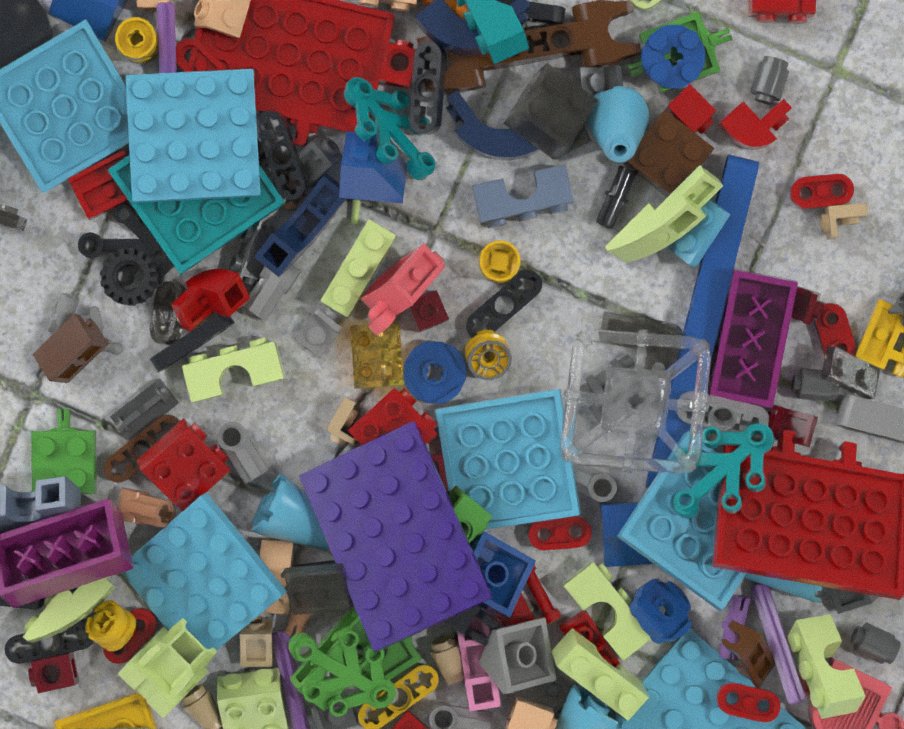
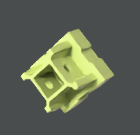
(168, 667)

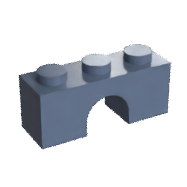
(551, 193)
(50, 499)

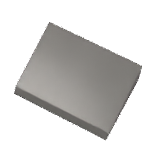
(519, 656)

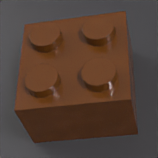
(668, 154)

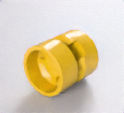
(137, 40)
(499, 261)

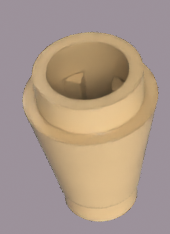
(448, 658)
(202, 707)

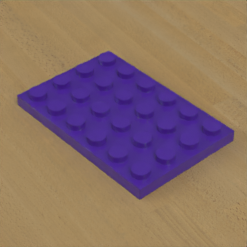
(395, 536)

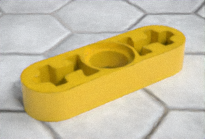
(422, 689)

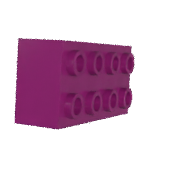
(753, 338)
(63, 553)

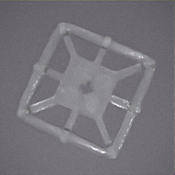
(648, 417)

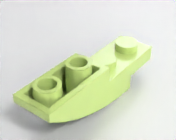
(661, 226)
(67, 609)

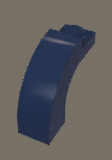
(452, 32)
(484, 140)
(302, 228)

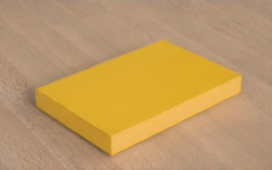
(125, 712)

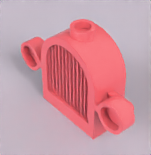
(401, 286)
(869, 710)

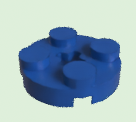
(659, 44)
(417, 367)
(657, 625)

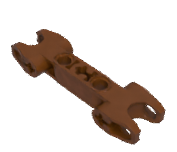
(586, 37)

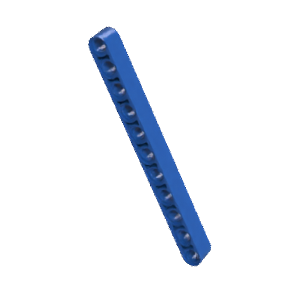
(711, 286)

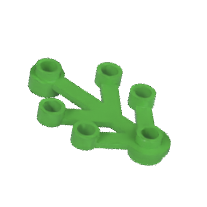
(346, 674)

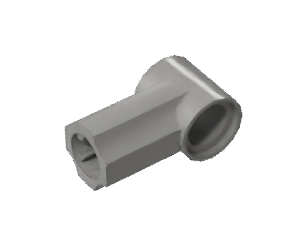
(270, 290)
(243, 455)
(585, 480)
(460, 717)

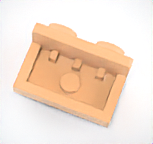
(222, 15)

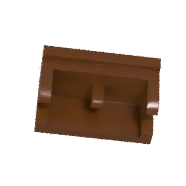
(70, 349)
(751, 652)

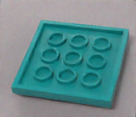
(198, 228)

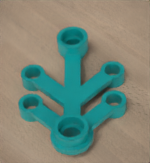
(386, 125)
(727, 466)

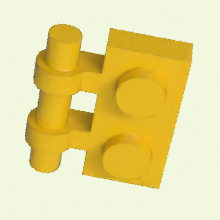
(880, 338)

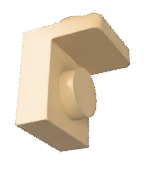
(845, 213)
(344, 416)
(257, 643)

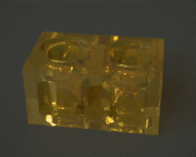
(376, 358)

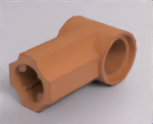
(141, 508)

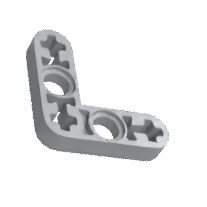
(748, 412)

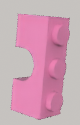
(480, 688)

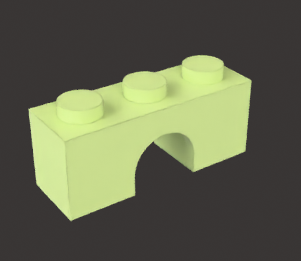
(358, 268)
(205, 375)
(592, 586)
(587, 667)
(831, 690)

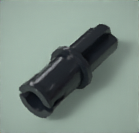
(616, 197)

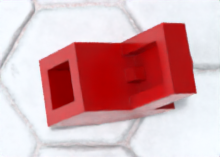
(750, 132)
(210, 292)

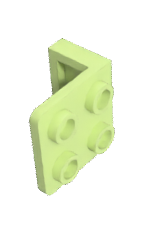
(251, 700)

